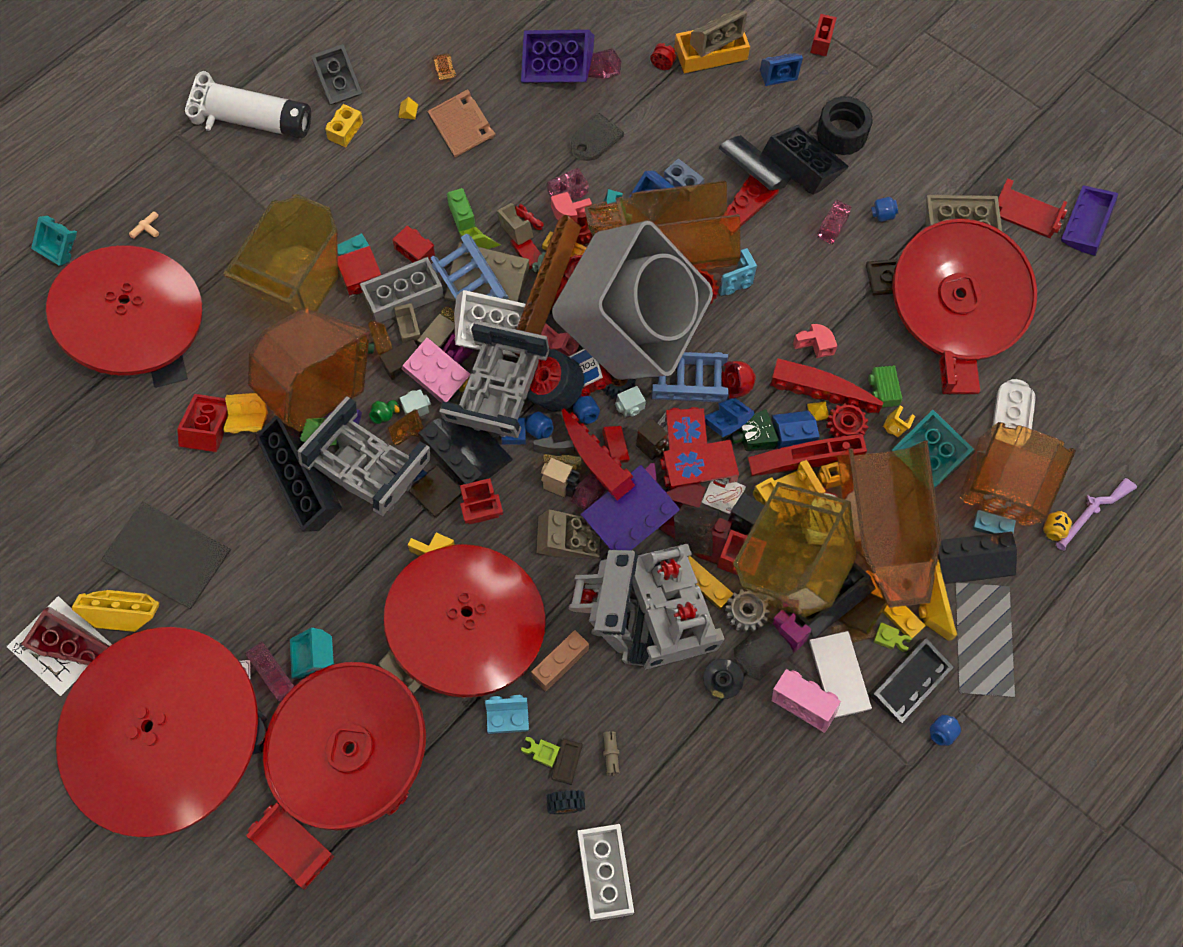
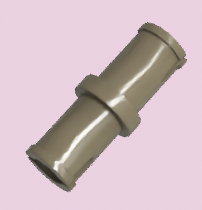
(611, 753)

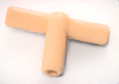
(145, 225)

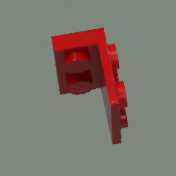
(958, 375)

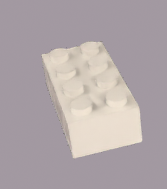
(605, 872)

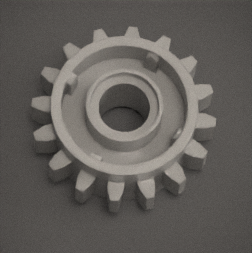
(741, 619)

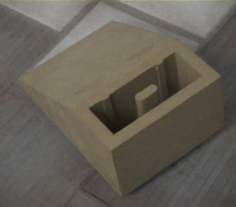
(566, 536)

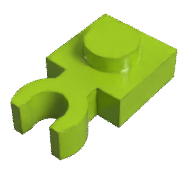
(888, 637)
(543, 753)

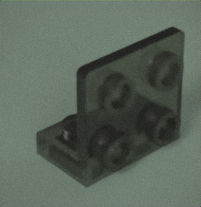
(694, 528)

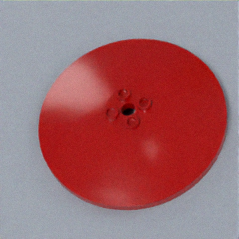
(986, 268)
(127, 337)
(460, 652)
(309, 740)

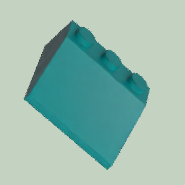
(945, 445)

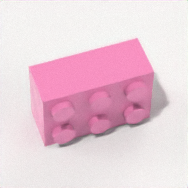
(435, 371)
(806, 700)

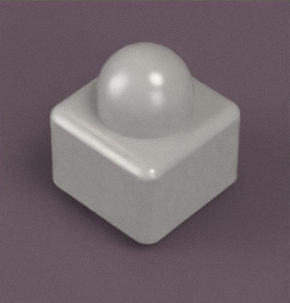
(633, 301)

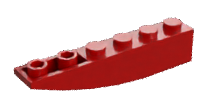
(822, 385)
(816, 453)
(597, 458)

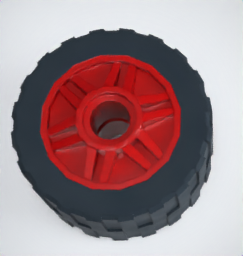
(556, 382)

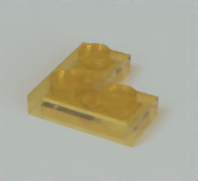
(575, 462)

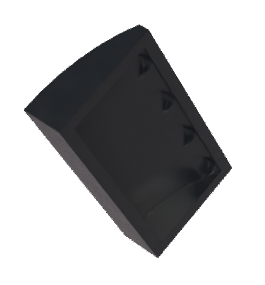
(755, 163)
(911, 680)

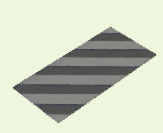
(985, 639)

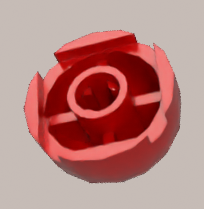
(738, 378)

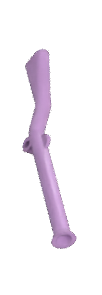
(1123, 489)

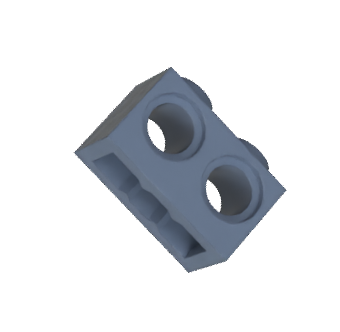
(682, 175)

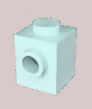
(415, 400)
(630, 402)

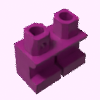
(791, 630)

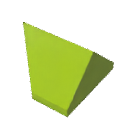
(479, 238)

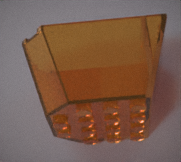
(308, 365)
(1016, 473)

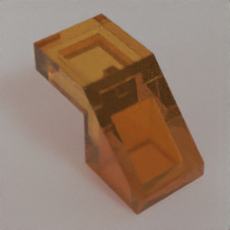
(443, 66)

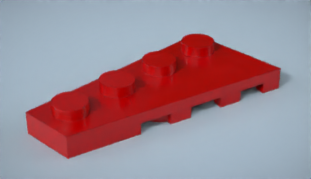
(750, 199)

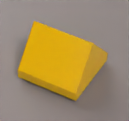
(408, 109)

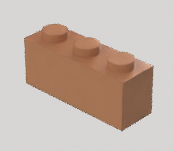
(560, 660)

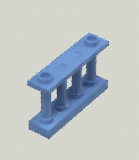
(477, 261)
(698, 392)

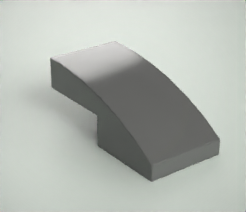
(546, 446)

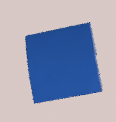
(729, 417)

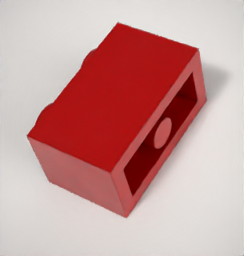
(823, 35)
(413, 245)

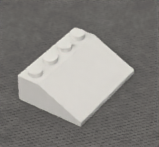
(486, 309)

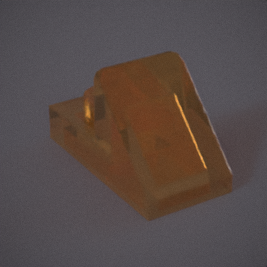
(406, 427)

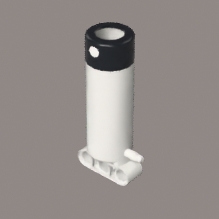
(246, 108)

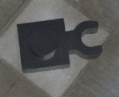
(572, 482)

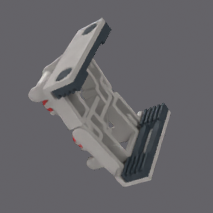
(347, 466)

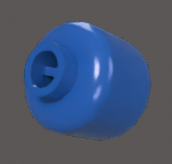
(885, 209)
(586, 409)
(539, 425)
(945, 730)

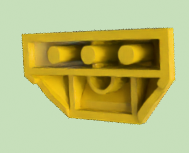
(116, 609)
(937, 613)

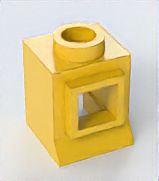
(895, 425)
(825, 477)

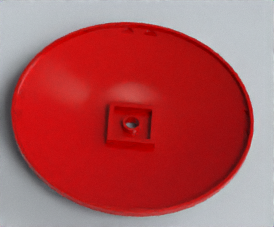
(190, 757)

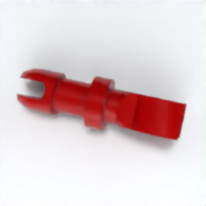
(521, 211)

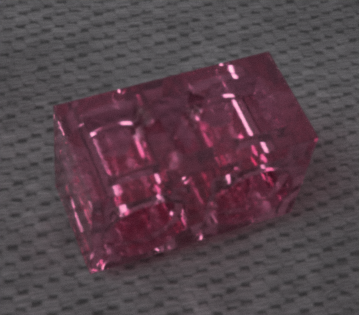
(570, 182)
(834, 222)

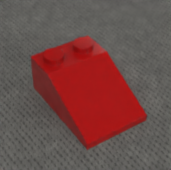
(203, 423)

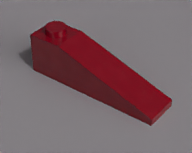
(719, 531)
(62, 638)

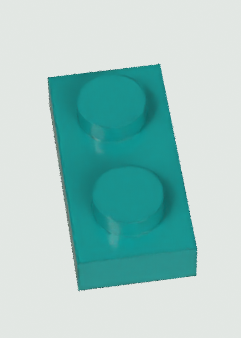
(352, 244)

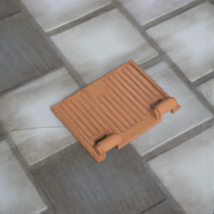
(461, 123)

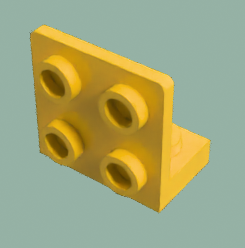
(245, 413)
(803, 478)

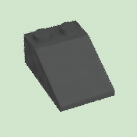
(336, 74)

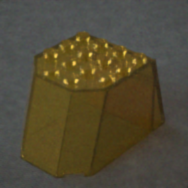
(289, 255)
(798, 550)

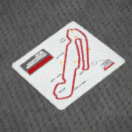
(723, 494)

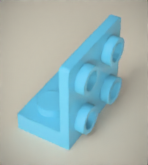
(741, 277)
(507, 714)

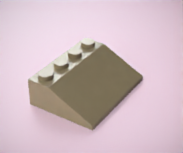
(963, 207)
(508, 269)

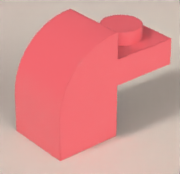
(562, 205)
(819, 337)
(560, 342)

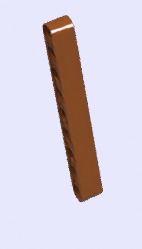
(549, 276)

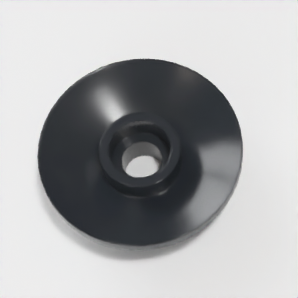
(723, 669)

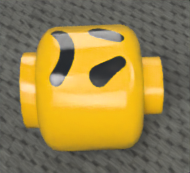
(1057, 525)

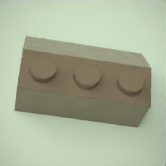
(718, 32)

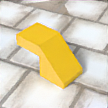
(437, 542)

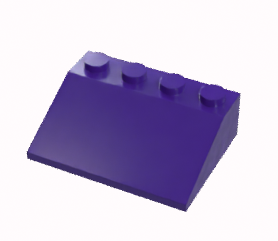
(556, 56)
(632, 517)

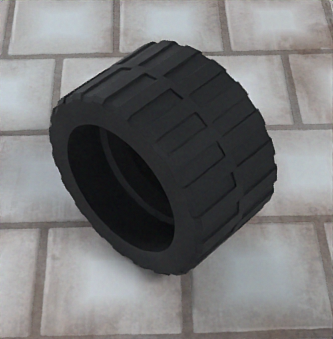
(846, 109)

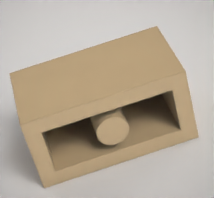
(555, 476)

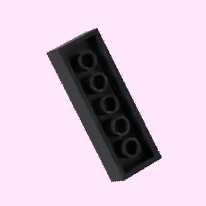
(304, 489)

